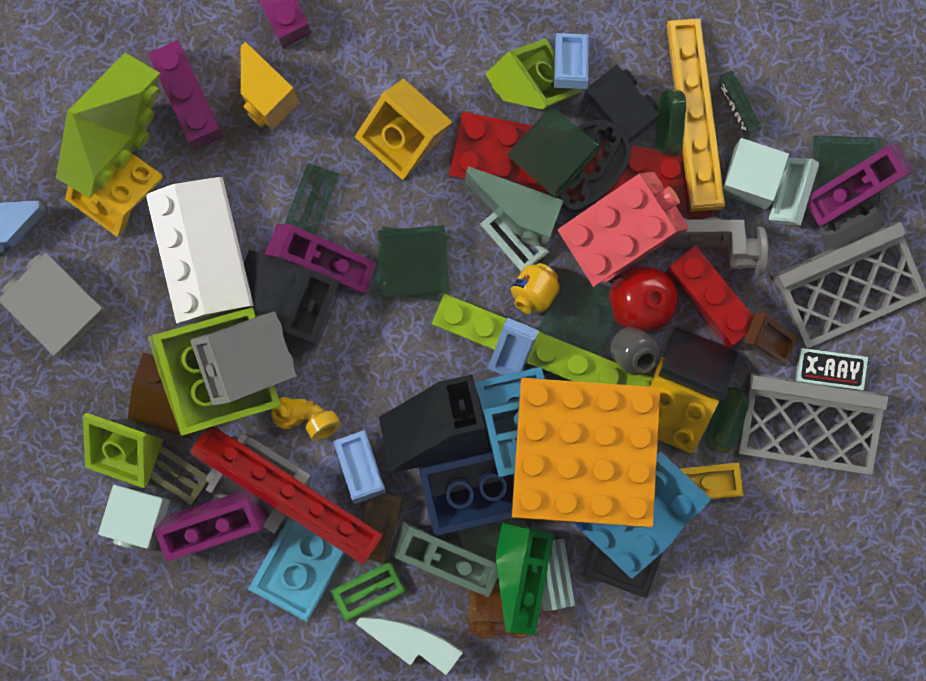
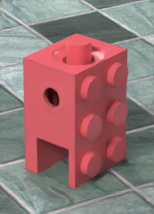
(624, 227)

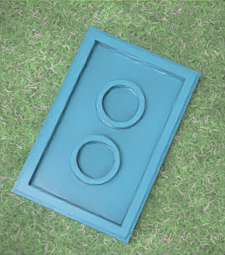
(297, 570)

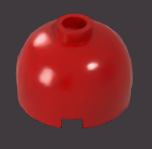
(643, 298)

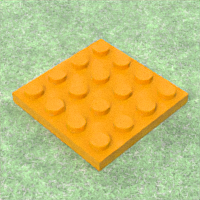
(586, 452)

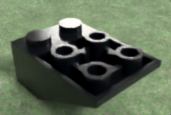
(295, 293)
(435, 426)

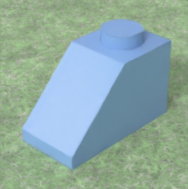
(17, 220)

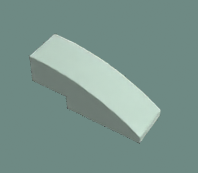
(410, 640)

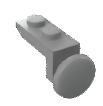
(727, 234)

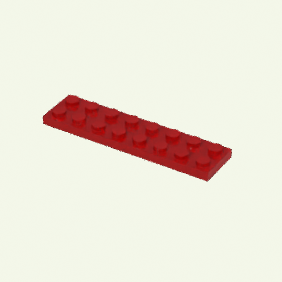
(487, 140)

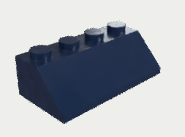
(466, 493)

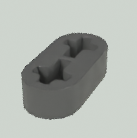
(851, 225)

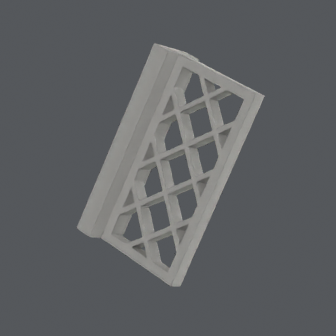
(838, 258)
(815, 394)

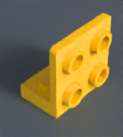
(114, 203)
(681, 413)

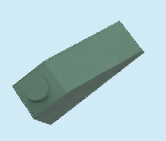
(519, 207)
(445, 559)

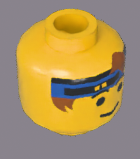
(535, 288)

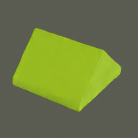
(119, 450)

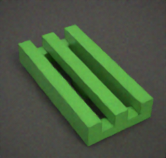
(393, 578)

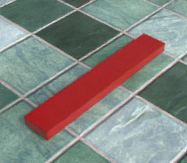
(286, 494)

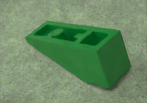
(522, 573)

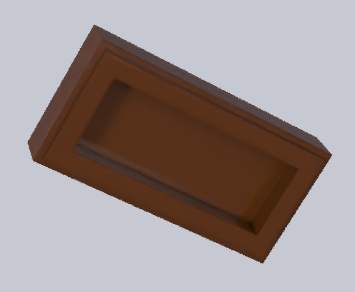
(770, 339)

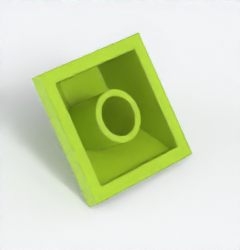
(527, 77)

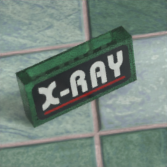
(739, 105)

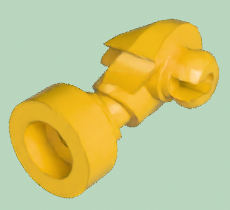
(294, 411)

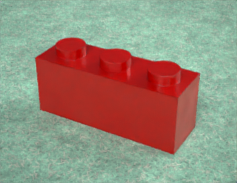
(711, 296)

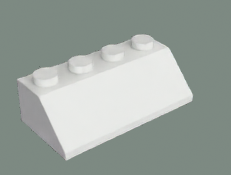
(199, 250)

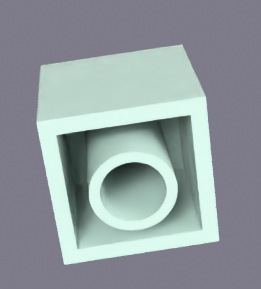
(755, 174)
(133, 517)

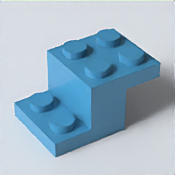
(500, 411)
(675, 504)

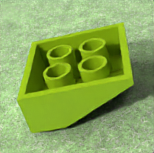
(107, 125)
(185, 382)

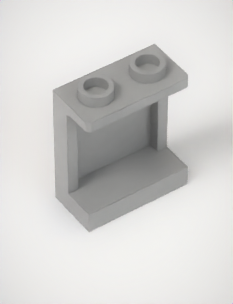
(51, 305)
(243, 358)
(223, 486)

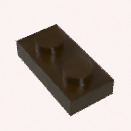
(382, 515)

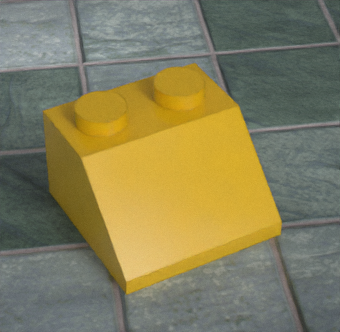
(264, 90)
(402, 128)

